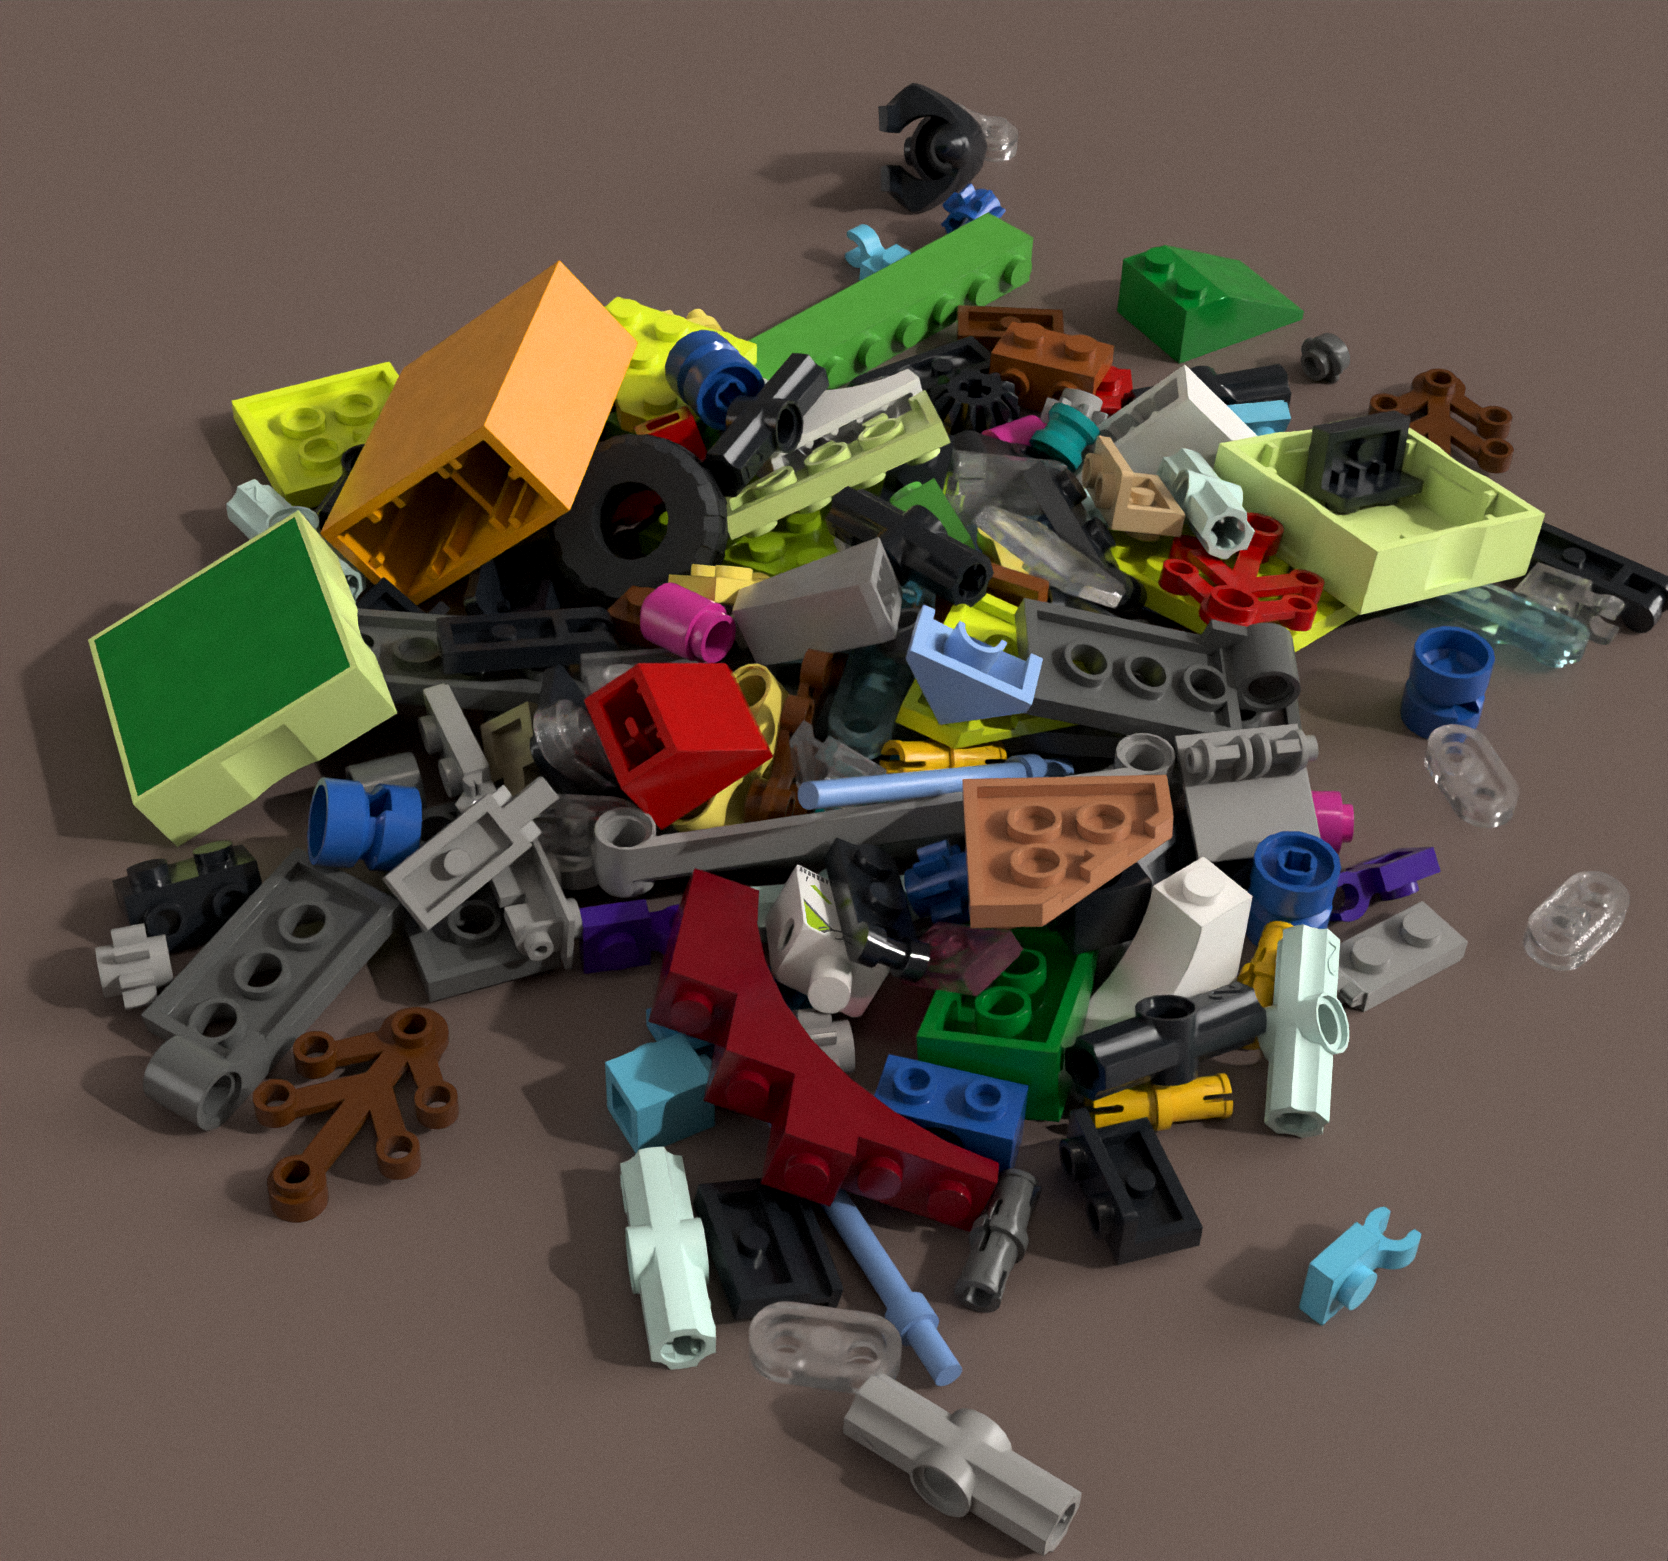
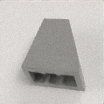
(821, 606)

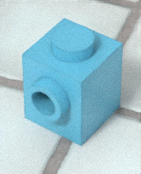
(659, 1092)

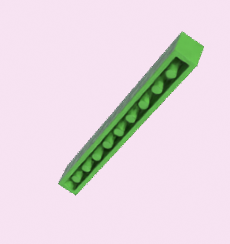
(894, 306)

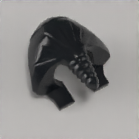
(944, 148)

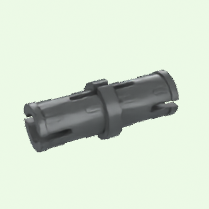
(998, 1241)

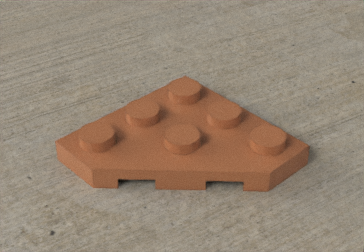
(1055, 840)

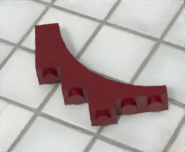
(766, 1066)

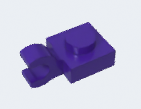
(1389, 874)
(622, 935)

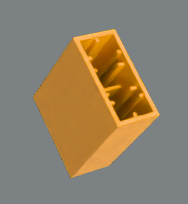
(483, 438)

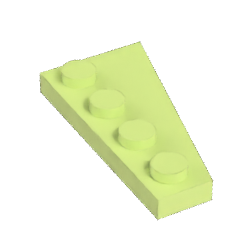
(833, 466)

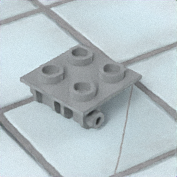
(1246, 787)

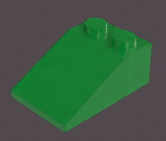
(1198, 301)
(1017, 1022)

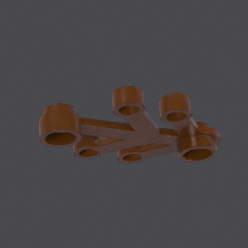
(1438, 396)
(777, 796)
(406, 1042)

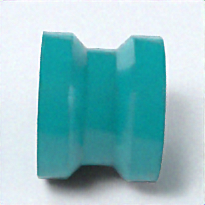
(1065, 435)

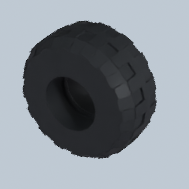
(624, 467)

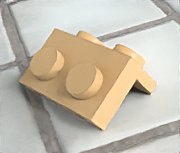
(1128, 499)

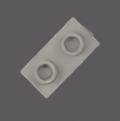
(546, 918)

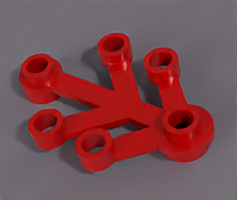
(1238, 589)

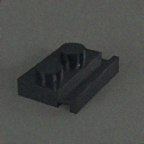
(765, 1246)

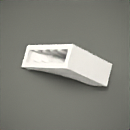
(841, 413)
(1167, 418)
(1183, 946)

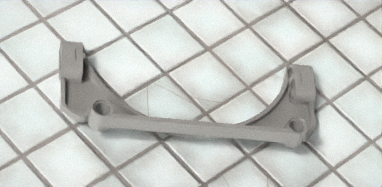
(635, 852)

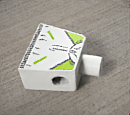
(810, 949)

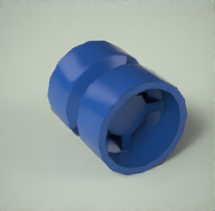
(709, 375)
(1446, 680)
(362, 825)
(1292, 882)

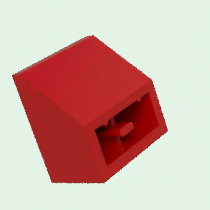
(676, 734)

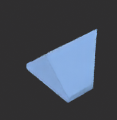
(966, 676)

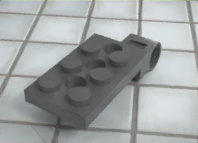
(1233, 662)
(445, 956)
(213, 1076)

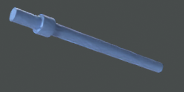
(923, 783)
(905, 1309)

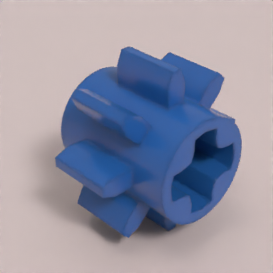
(970, 205)
(939, 883)

